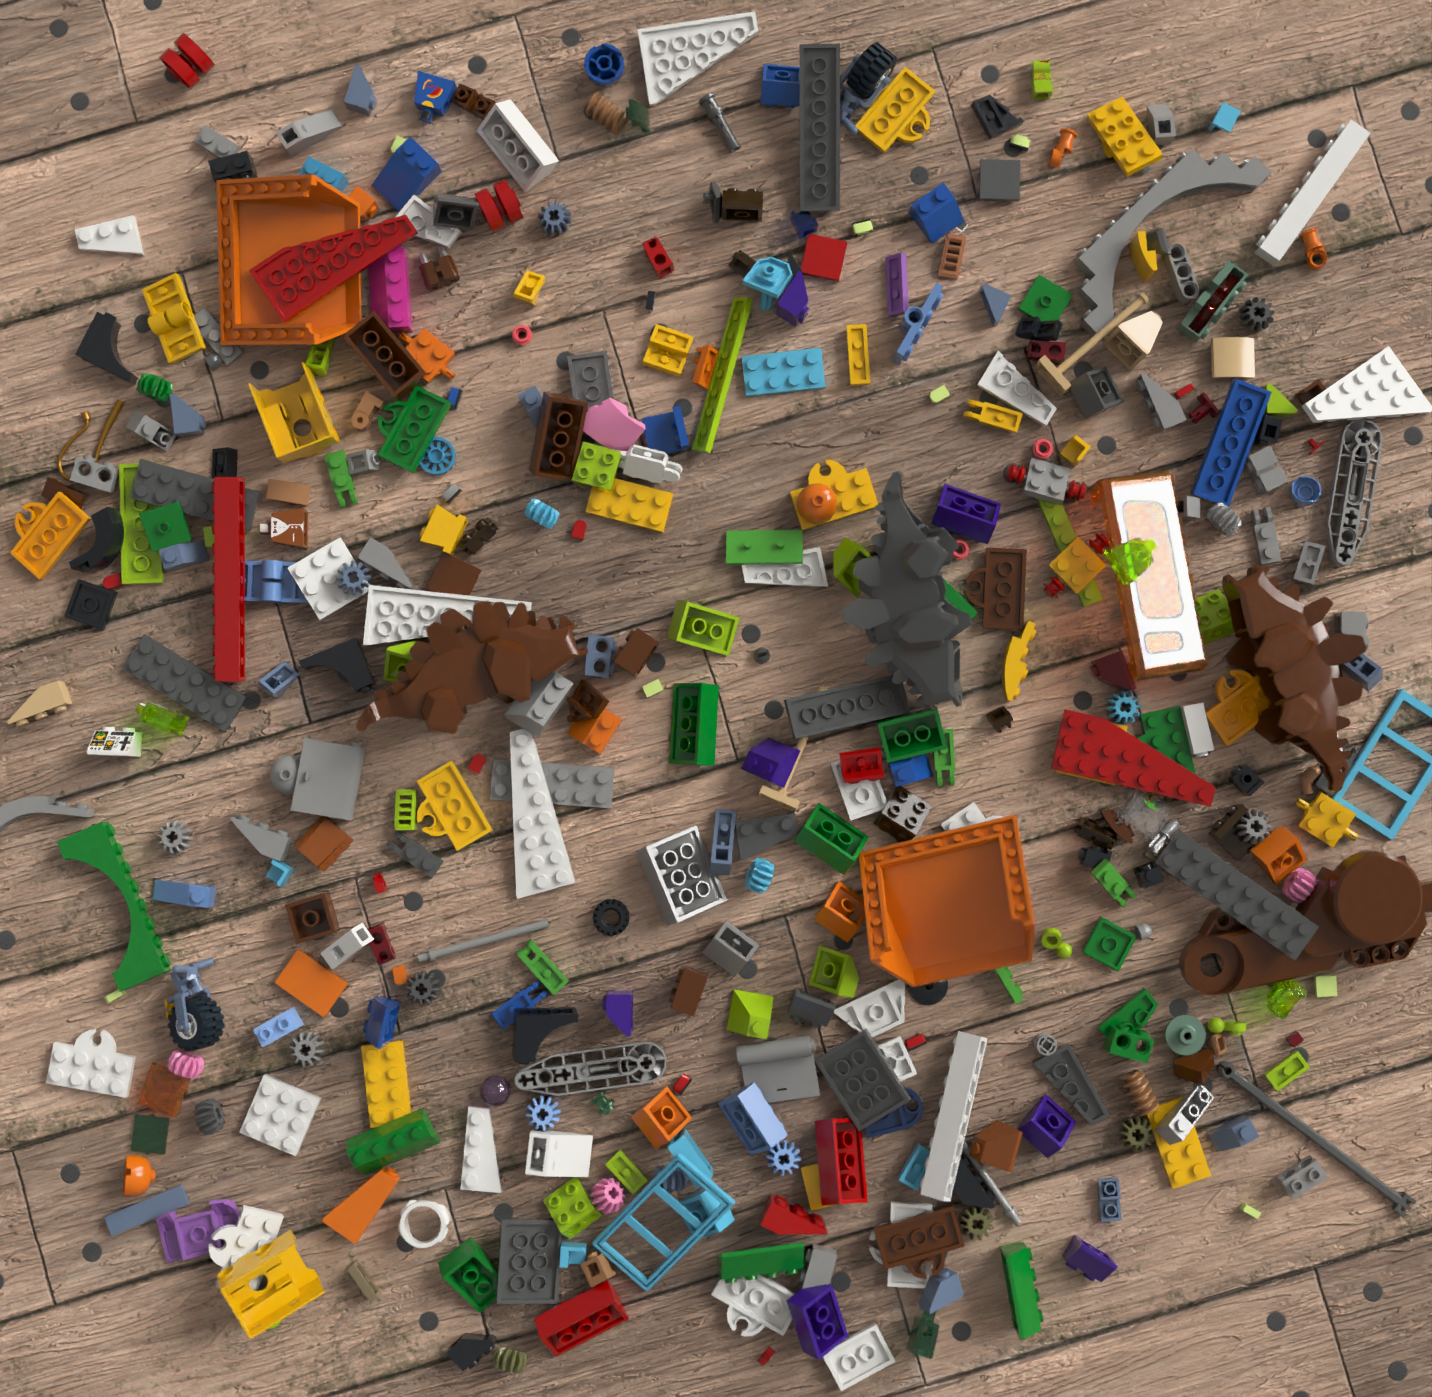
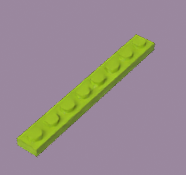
(722, 374)

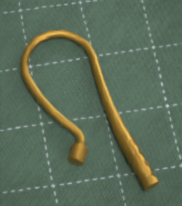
(86, 418)

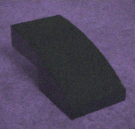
(1034, 329)

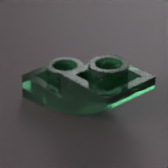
(638, 115)

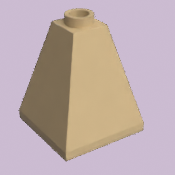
(1134, 339)

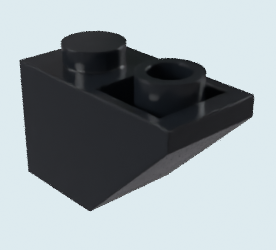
(469, 1348)

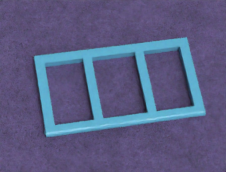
(1410, 799)
(672, 1257)

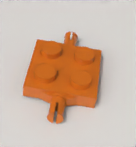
(429, 354)

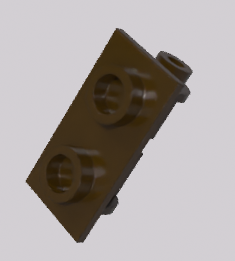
(741, 263)
(471, 540)
(1089, 828)

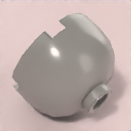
(284, 773)

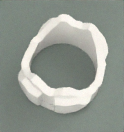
(404, 1228)

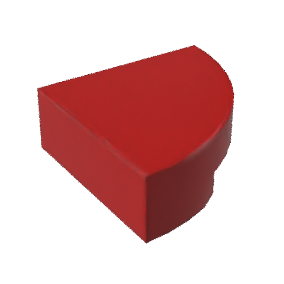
(379, 882)

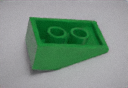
(471, 1274)

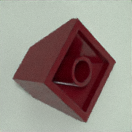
(1113, 671)

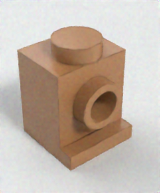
(597, 1268)

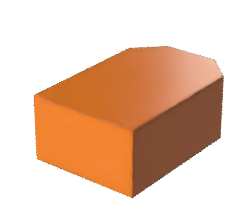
(400, 975)

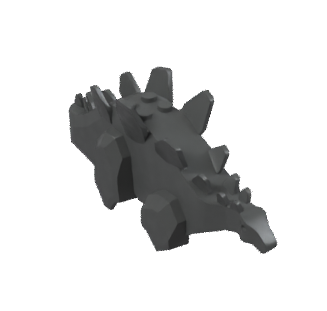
(908, 602)

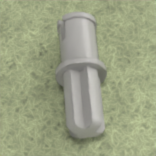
(1163, 836)

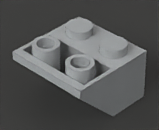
(730, 948)

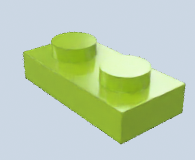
(1286, 1070)
(626, 1171)

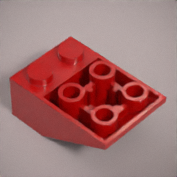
(789, 1219)

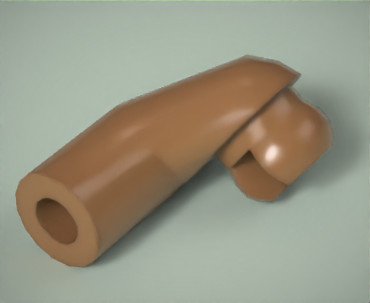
(1308, 777)

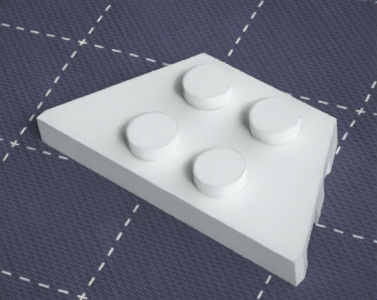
(876, 1010)

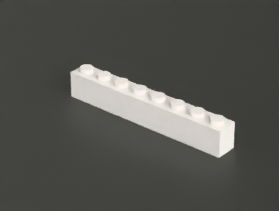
(1312, 192)
(953, 1116)

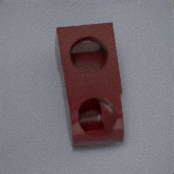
(1053, 350)
(381, 944)

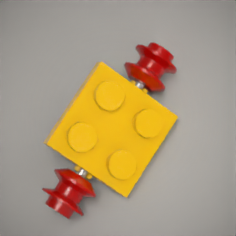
(1076, 565)

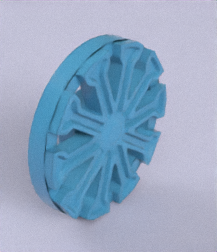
(437, 456)

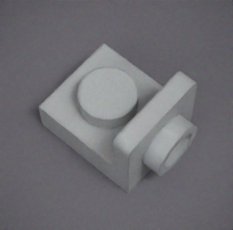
(363, 461)

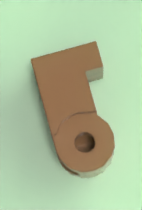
(365, 411)

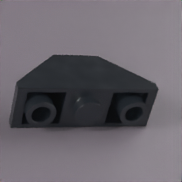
(968, 1187)

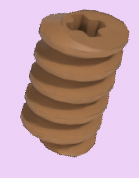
(605, 114)
(1140, 1092)

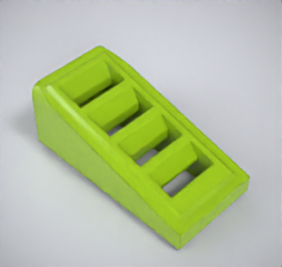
(318, 366)
(413, 809)

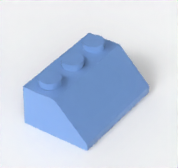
(753, 1119)

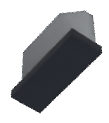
(650, 301)
(451, 493)

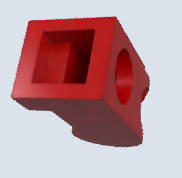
(658, 257)

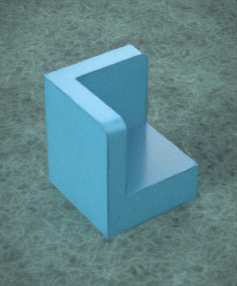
(1225, 118)
(280, 872)
(572, 1253)

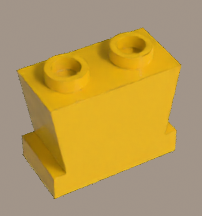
(443, 530)

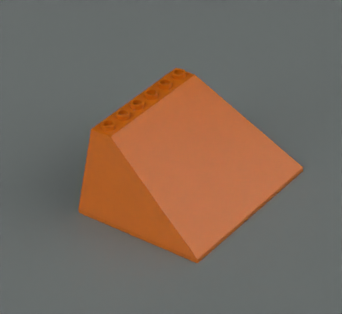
(257, 221)
(949, 903)

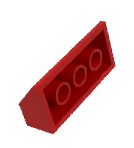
(840, 1162)
(581, 1318)

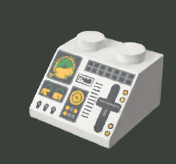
(116, 743)

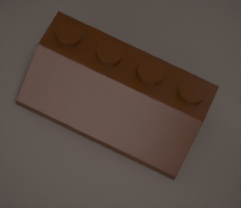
(385, 355)
(558, 436)

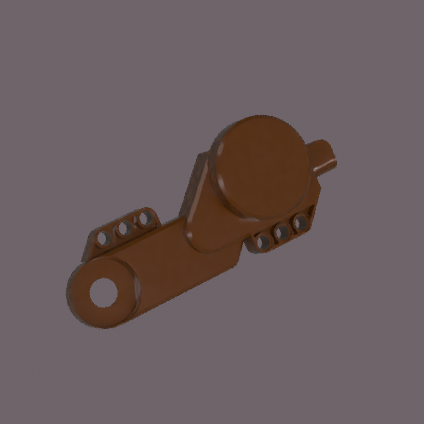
(1359, 908)

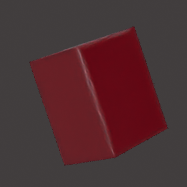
(1294, 1039)

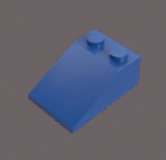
(406, 174)
(381, 1021)

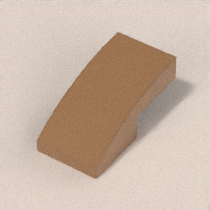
(288, 492)

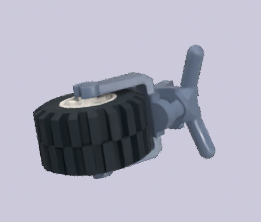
(865, 79)
(197, 1020)

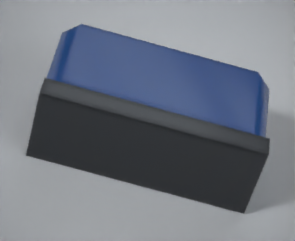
(454, 397)

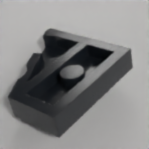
(994, 116)

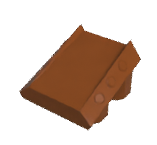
(323, 843)

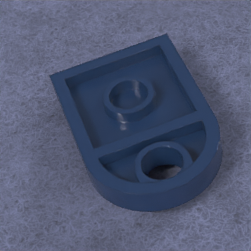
(897, 1119)

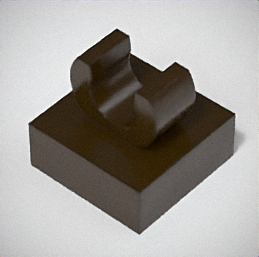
(999, 718)

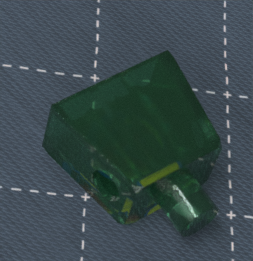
(923, 1343)

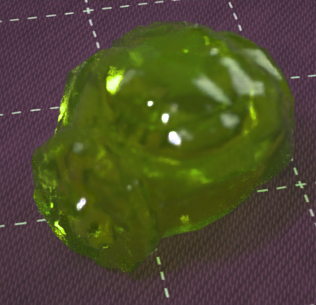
(1283, 997)

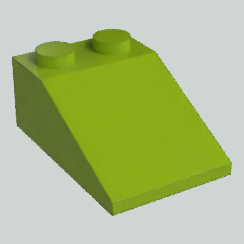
(702, 627)

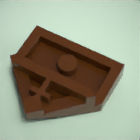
(585, 703)

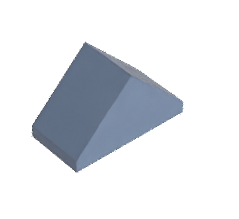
(995, 302)
(279, 679)

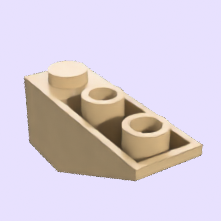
(43, 701)

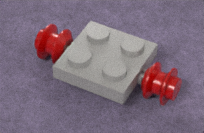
(1046, 481)

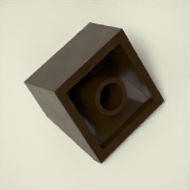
(742, 205)

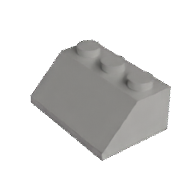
(544, 702)

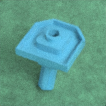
(770, 278)

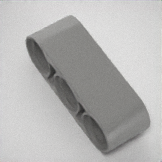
(1180, 283)

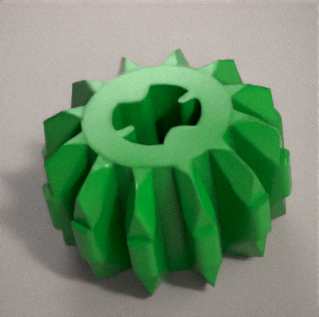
(154, 387)

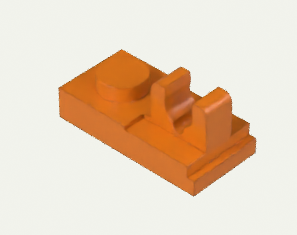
(705, 366)

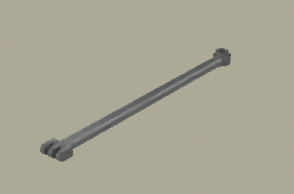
(1398, 1200)

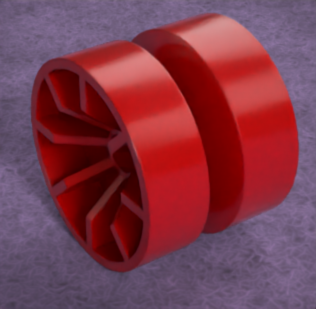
(183, 65)
(502, 204)

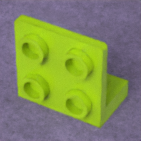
(596, 466)
(1214, 616)
(571, 1208)

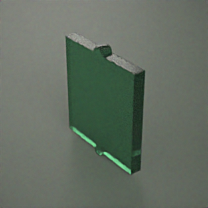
(150, 1134)

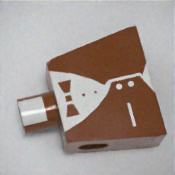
(288, 528)

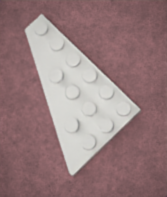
(686, 49)
(1370, 391)

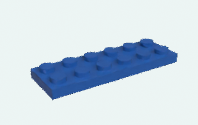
(1230, 442)

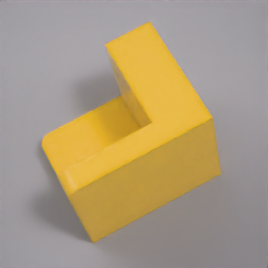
(1074, 450)

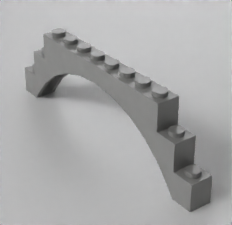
(1186, 177)

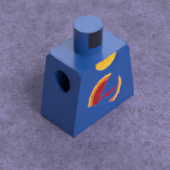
(433, 95)

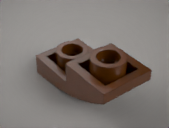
(472, 101)
(53, 486)
(1123, 831)

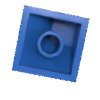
(909, 770)

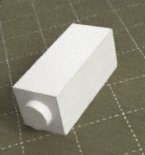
(1197, 729)
(347, 946)

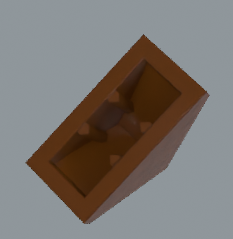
(1194, 1066)

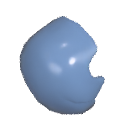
(1305, 490)

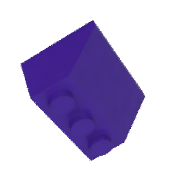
(966, 514)
(817, 1320)

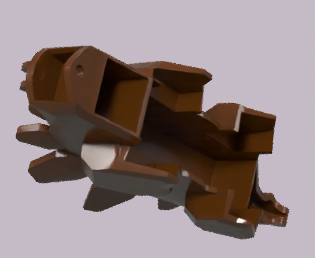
(474, 662)
(1295, 667)

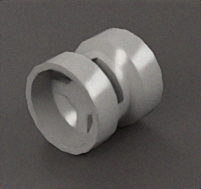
(1041, 1044)

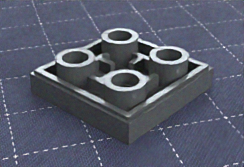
(999, 180)

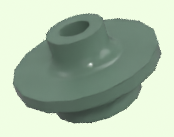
(1175, 1034)

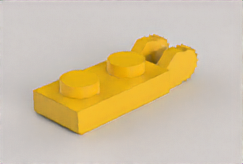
(994, 416)

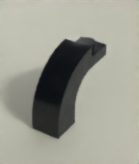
(107, 543)

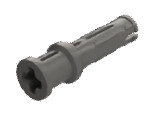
(713, 115)

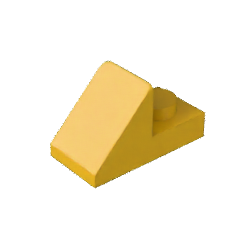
(529, 288)

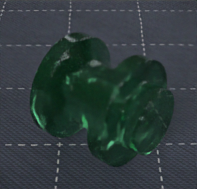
(605, 1105)

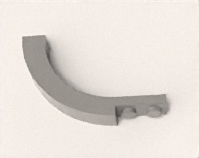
(26, 806)

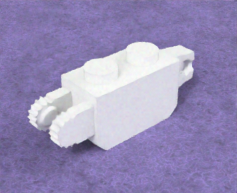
(649, 465)

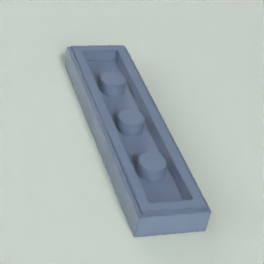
(146, 1210)

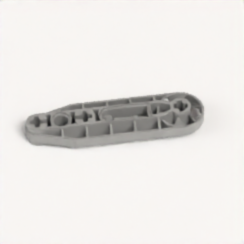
(1351, 503)
(580, 1070)

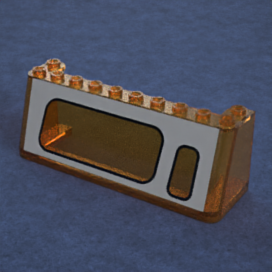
(1160, 604)

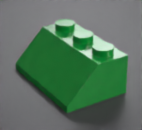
(912, 734)
(831, 839)

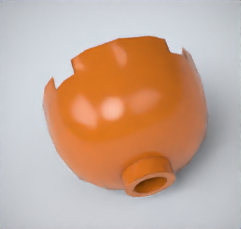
(817, 503)
(137, 1175)

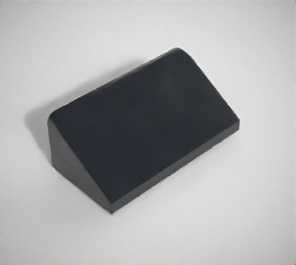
(224, 462)

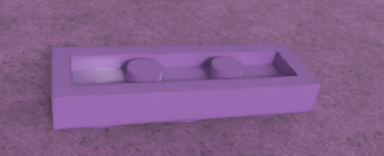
(896, 284)

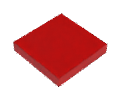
(823, 257)

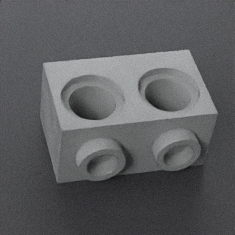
(94, 478)
(1301, 1177)

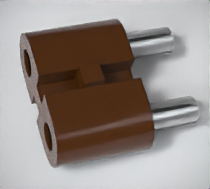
(439, 272)

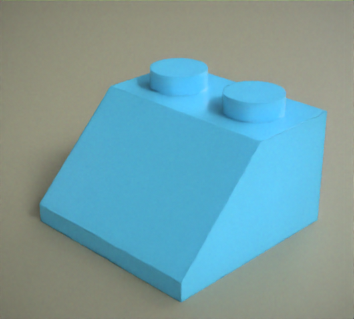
(701, 1205)

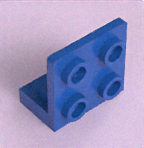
(666, 432)

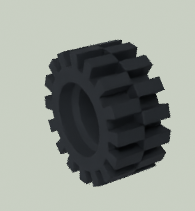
(604, 928)

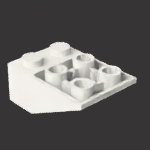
(558, 1154)

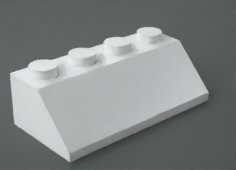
(517, 145)

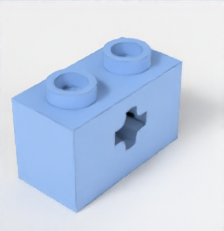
(278, 1027)

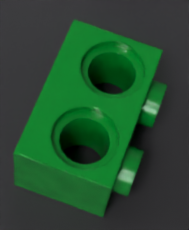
(1126, 1047)

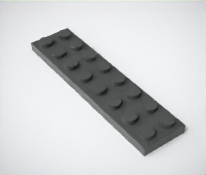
(819, 127)
(1236, 895)

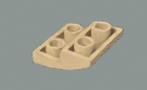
(1232, 358)

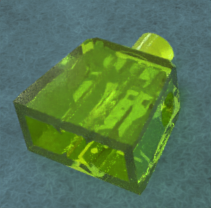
(1131, 558)
(162, 718)

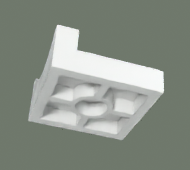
(898, 1057)

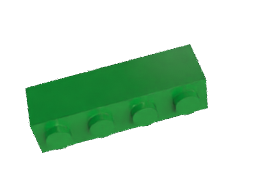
(694, 724)
(392, 1141)
(760, 1261)
(1021, 1290)

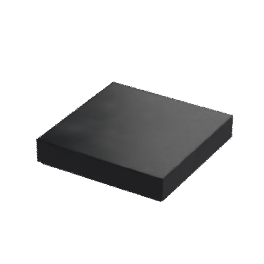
(91, 604)

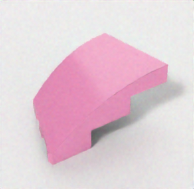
(612, 426)

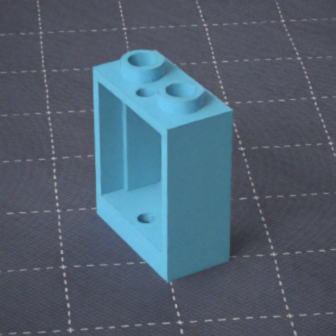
(684, 1144)

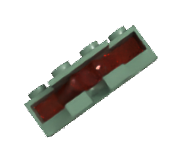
(1213, 302)

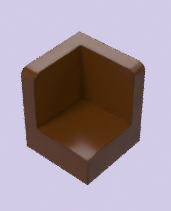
(1310, 392)

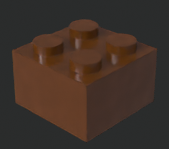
(635, 652)
(312, 917)
(688, 991)

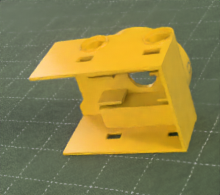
(288, 405)
(287, 1283)

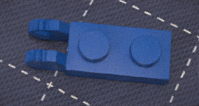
(505, 1014)

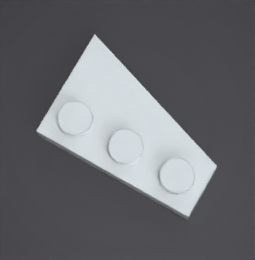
(422, 219)
(111, 236)

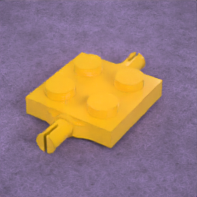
(1326, 819)

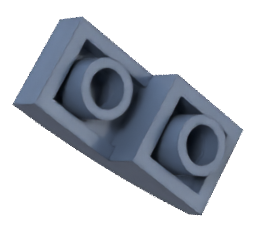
(1109, 1200)

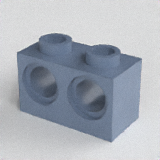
(594, 656)

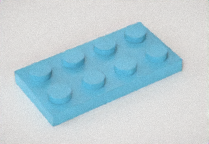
(783, 372)

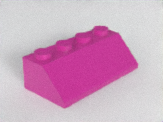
(391, 290)

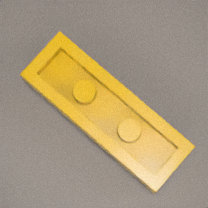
(858, 354)

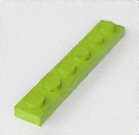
(1063, 536)

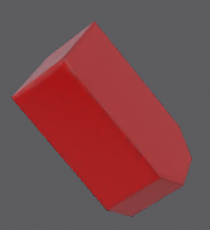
(1184, 391)
(579, 530)
(113, 581)
(477, 763)

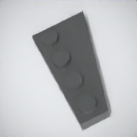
(1070, 1078)

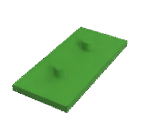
(764, 547)

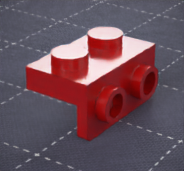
(861, 765)

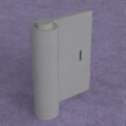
(332, 781)
(780, 1068)

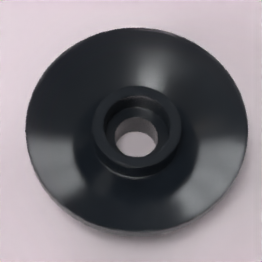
(929, 996)

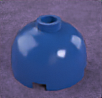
(604, 65)

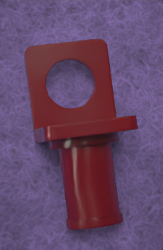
(1205, 408)

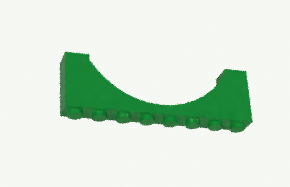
(144, 952)

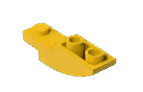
(1013, 669)

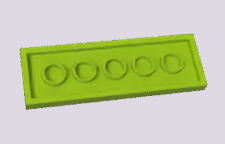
(138, 560)

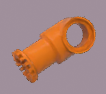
(1063, 147)
(1313, 247)

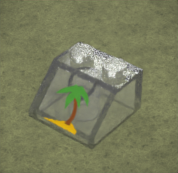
(1144, 813)

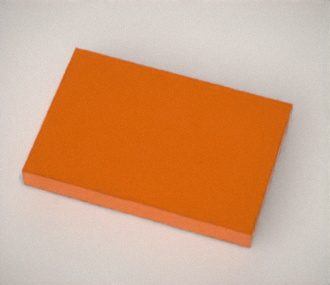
(311, 982)

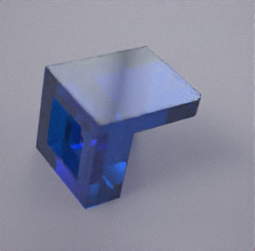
(803, 223)

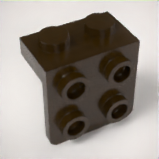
(902, 815)
(1225, 832)

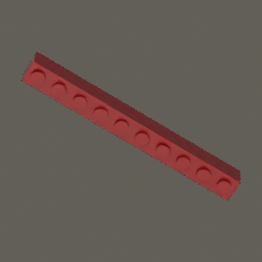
(229, 578)

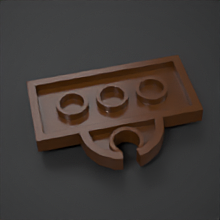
(1000, 588)
(919, 1240)

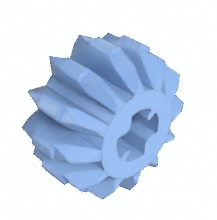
(549, 1118)
(785, 1164)

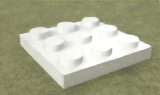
(318, 575)
(280, 1115)

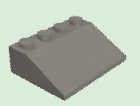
(681, 875)

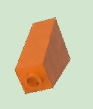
(357, 1210)

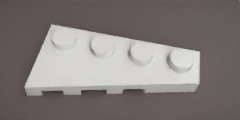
(1012, 388)
(806, 574)
(480, 1164)

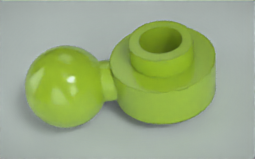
(1063, 949)
(1216, 1026)

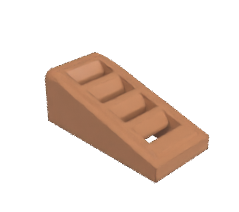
(955, 239)

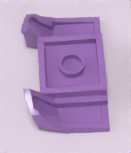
(190, 1234)

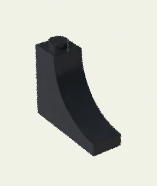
(100, 347)
(348, 660)
(532, 1027)

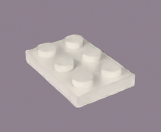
(859, 798)
(859, 1357)

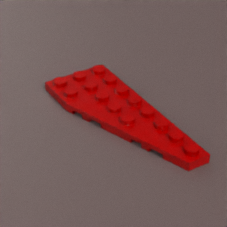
(309, 271)

